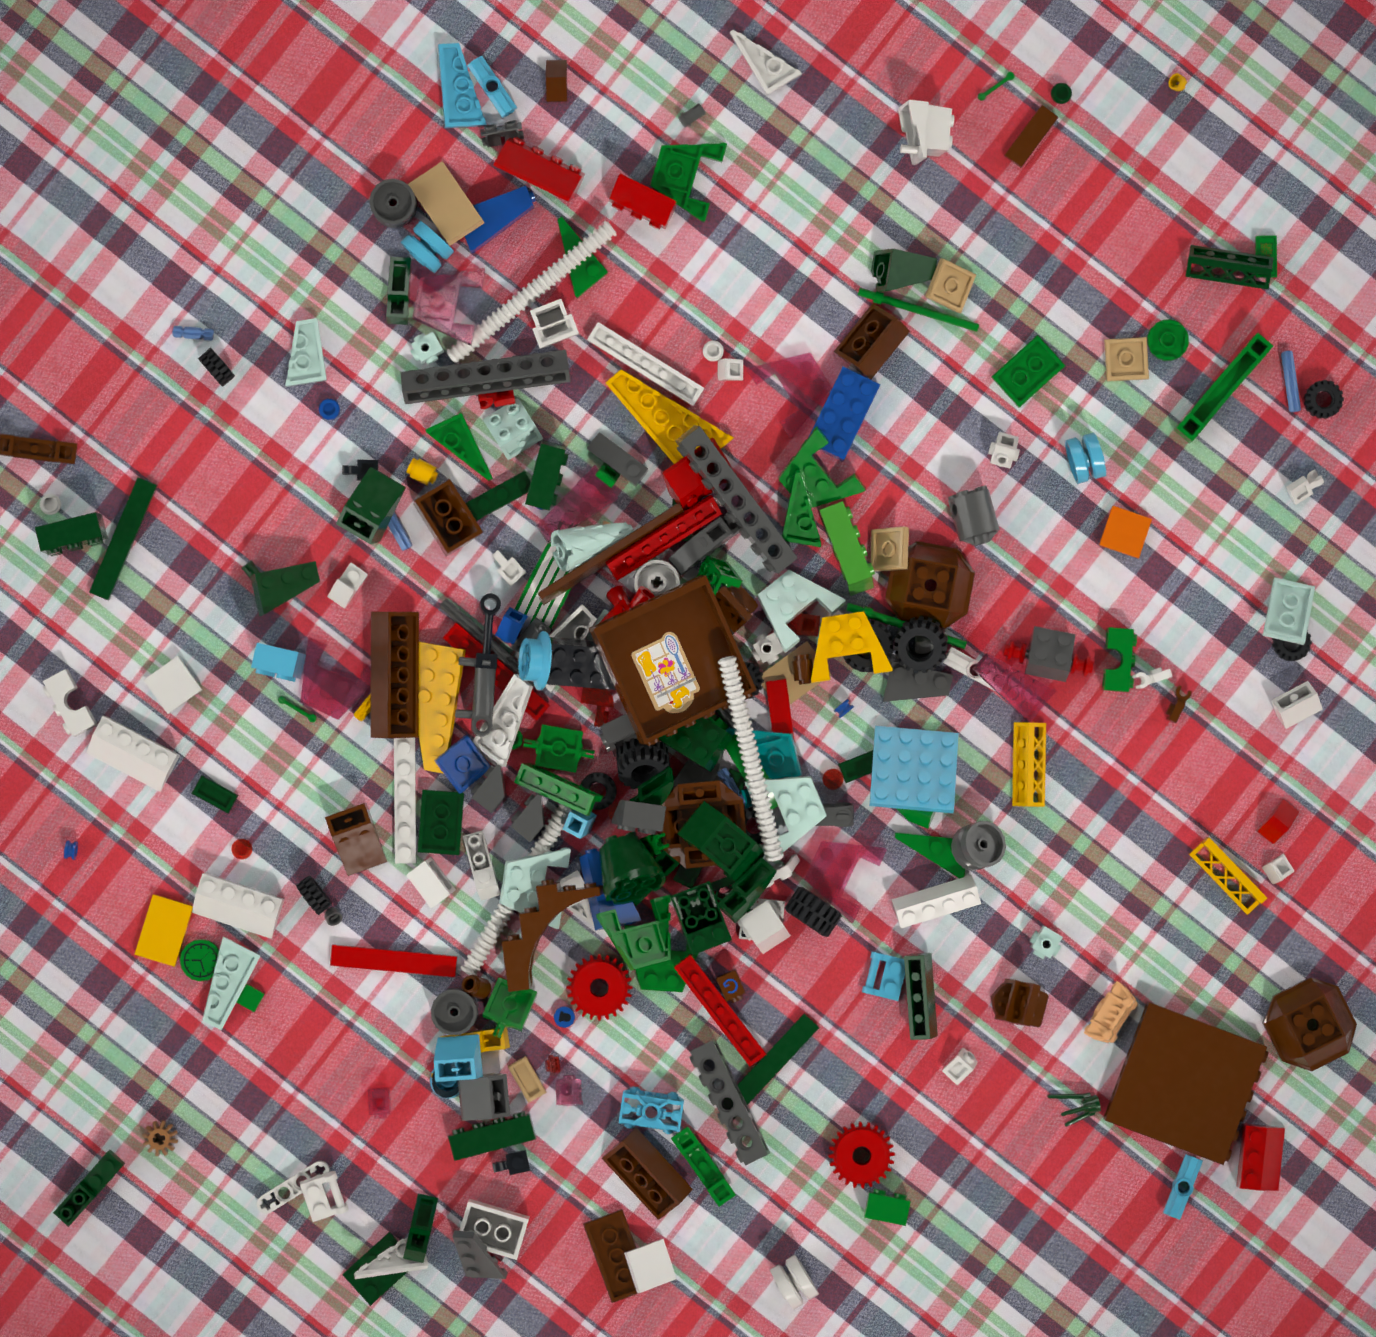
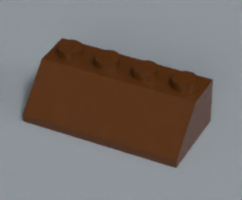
(647, 1174)

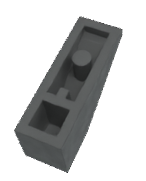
(617, 459)

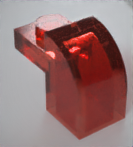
(805, 625)
(601, 698)

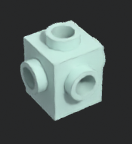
(434, 348)
(1053, 943)

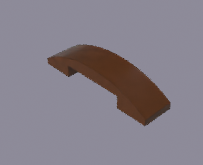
(38, 449)

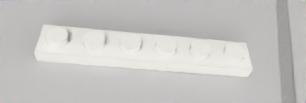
(645, 364)
(405, 800)

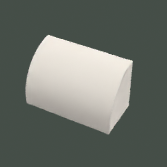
(431, 882)

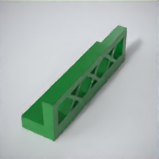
(557, 788)

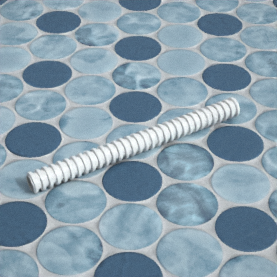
(533, 290)
(750, 758)
(503, 912)

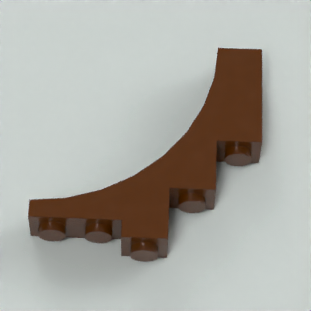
(519, 950)

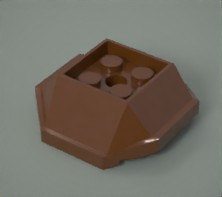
(953, 585)
(683, 803)
(1288, 1020)

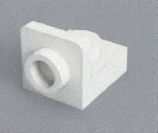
(960, 1066)

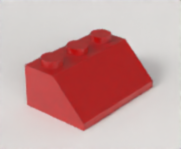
(642, 202)
(685, 484)
(1260, 1157)

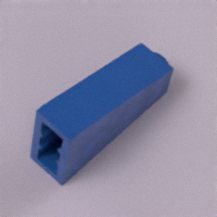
(498, 215)
(591, 872)

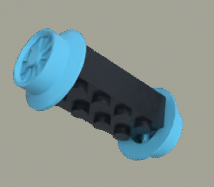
(562, 663)

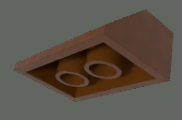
(872, 341)
(447, 517)

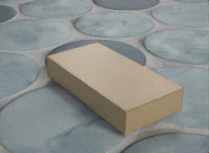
(527, 1079)

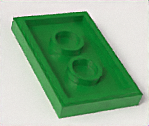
(1028, 371)

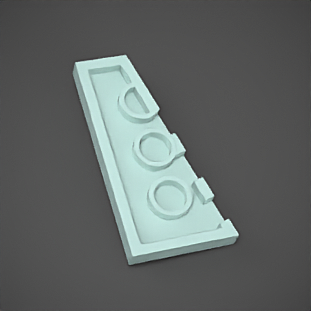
(229, 978)

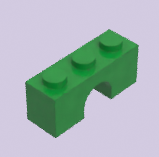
(1122, 641)

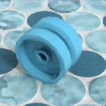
(424, 250)
(1087, 457)

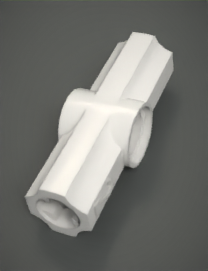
(962, 663)

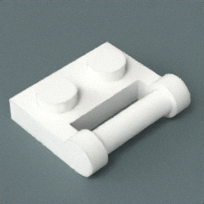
(317, 1199)

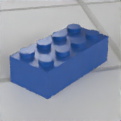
(845, 411)

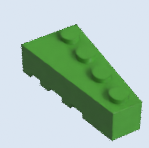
(847, 548)

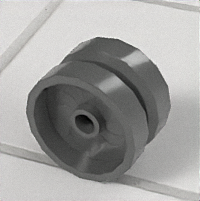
(397, 215)
(978, 845)
(443, 1005)

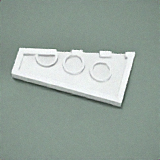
(506, 721)

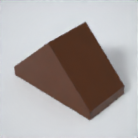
(556, 80)

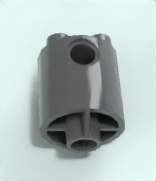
(974, 516)

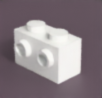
(1296, 704)

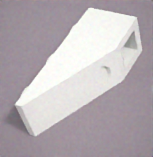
(481, 865)

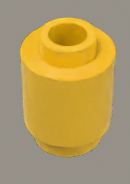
(422, 471)

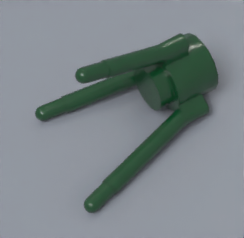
(1088, 1106)

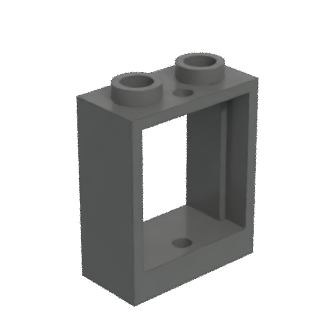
(616, 733)

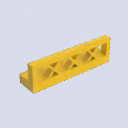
(1025, 764)
(1236, 874)

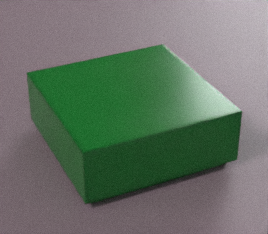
(607, 475)
(250, 997)

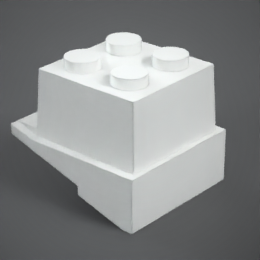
(926, 129)

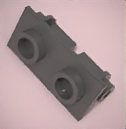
(493, 134)
(531, 632)

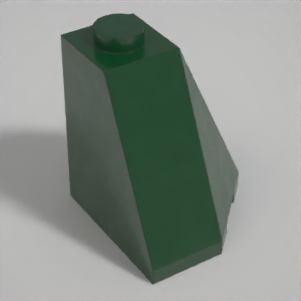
(901, 269)

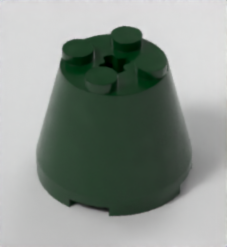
(628, 869)

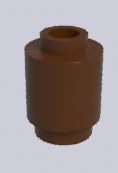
(802, 668)
(476, 986)

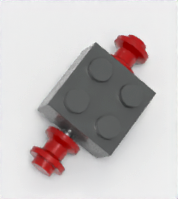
(1049, 655)

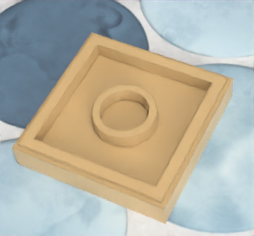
(950, 285)
(1126, 359)
(889, 549)

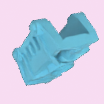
(653, 1099)

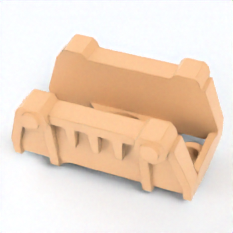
(1111, 1014)

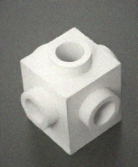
(1004, 450)
(774, 644)

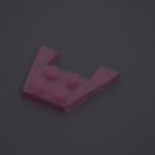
(438, 303)
(802, 382)
(326, 689)
(833, 868)

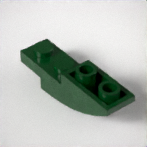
(89, 1188)

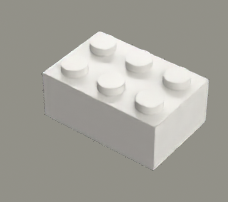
(497, 1227)

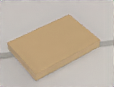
(784, 670)

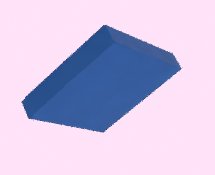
(462, 764)

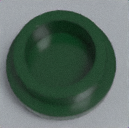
(1061, 93)

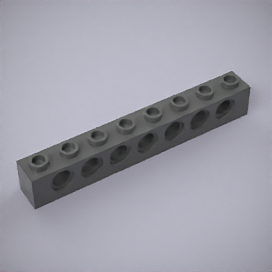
(485, 377)
(783, 553)

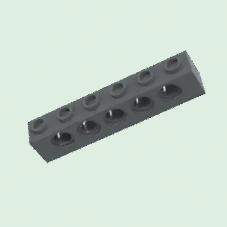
(740, 1108)

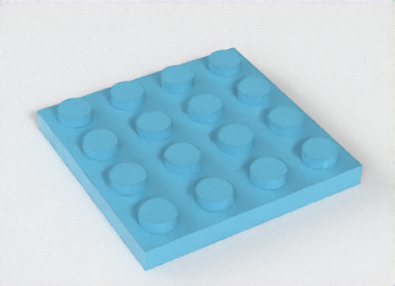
(914, 769)

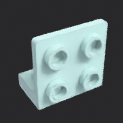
(513, 429)

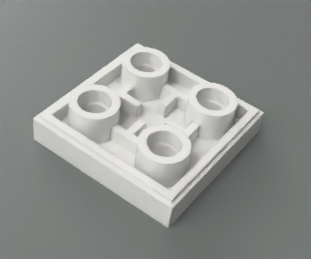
(173, 684)
(650, 1266)

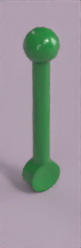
(1009, 77)
(282, 700)

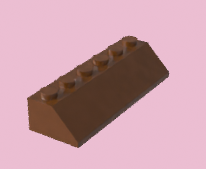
(394, 674)

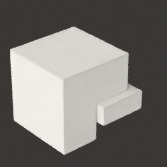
(552, 324)
(764, 926)

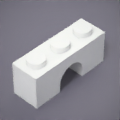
(58, 688)

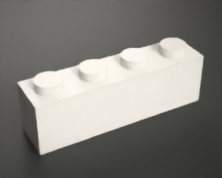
(936, 901)

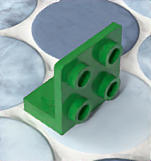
(719, 573)

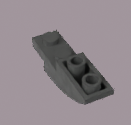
(704, 544)

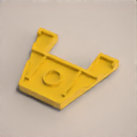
(844, 637)

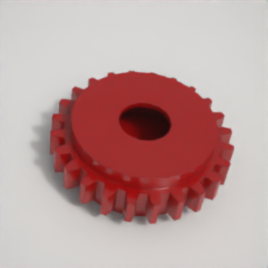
(592, 1003)
(869, 1170)

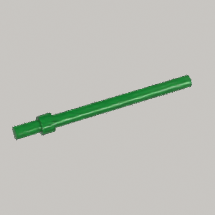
(879, 297)
(896, 622)

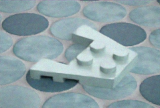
(790, 597)
(798, 805)
(525, 874)

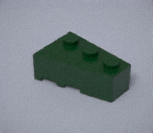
(282, 584)

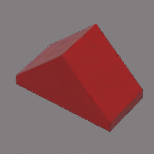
(1278, 822)

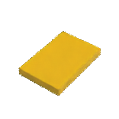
(164, 930)

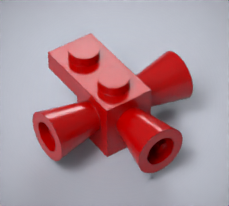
(619, 599)

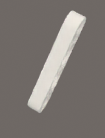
(291, 1184)

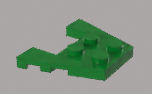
(677, 171)
(817, 482)
(644, 943)
(663, 975)

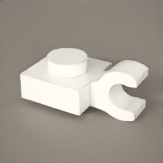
(1302, 488)
(510, 569)
(1155, 676)

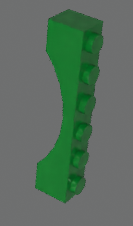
(1223, 387)

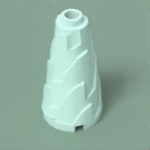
(581, 544)

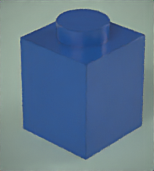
(511, 626)

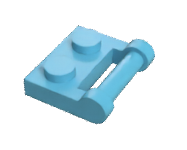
(891, 979)

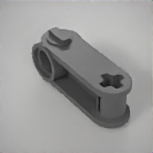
(838, 814)

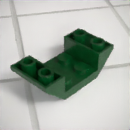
(721, 841)

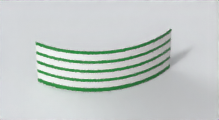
(543, 575)

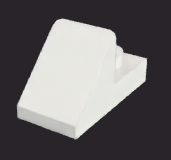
(347, 585)

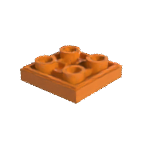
(1125, 532)

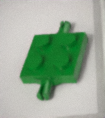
(559, 748)
(509, 1008)

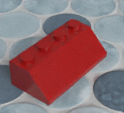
(539, 169)

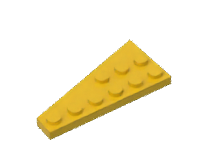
(438, 699)

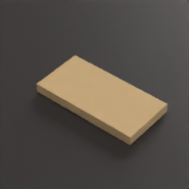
(446, 203)

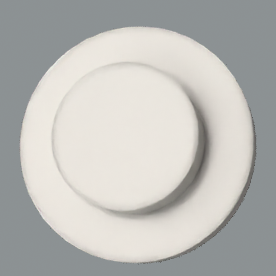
(713, 350)
(50, 504)

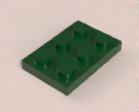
(441, 822)
(373, 1287)

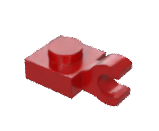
(498, 398)

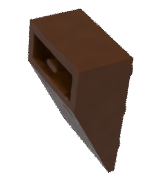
(356, 839)

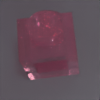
(375, 1094)
(563, 1097)

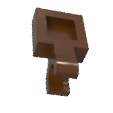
(1175, 710)

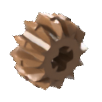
(162, 1130)

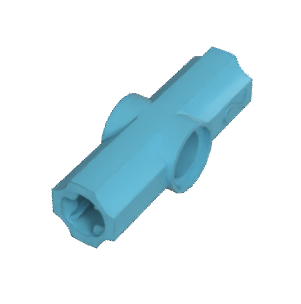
(499, 97)
(1178, 1200)

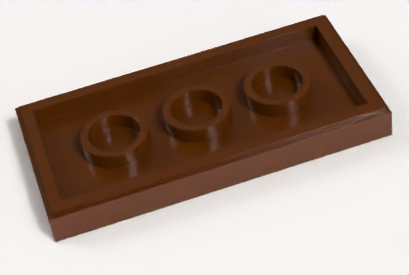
(609, 1241)

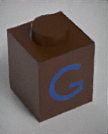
(731, 986)

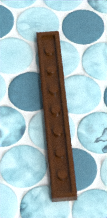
(598, 561)

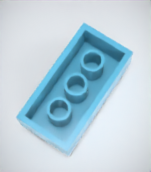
(284, 662)

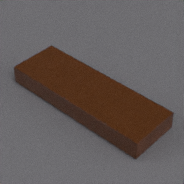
(1031, 136)

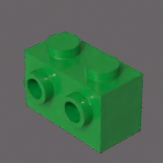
(887, 1207)

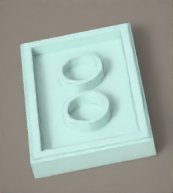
(1288, 611)

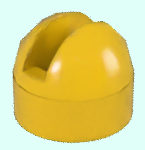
(1177, 78)

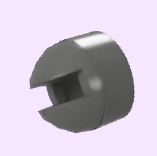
(333, 916)

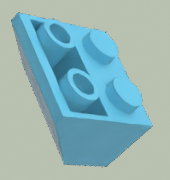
(458, 1058)

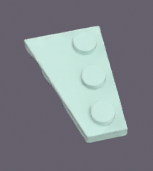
(307, 355)

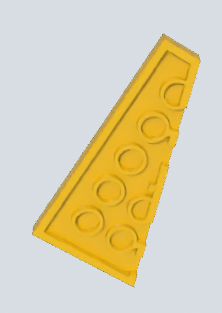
(659, 415)

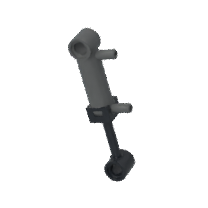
(485, 674)

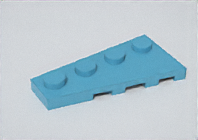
(458, 94)

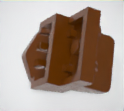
(735, 606)
(1019, 1003)

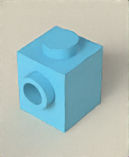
(579, 824)

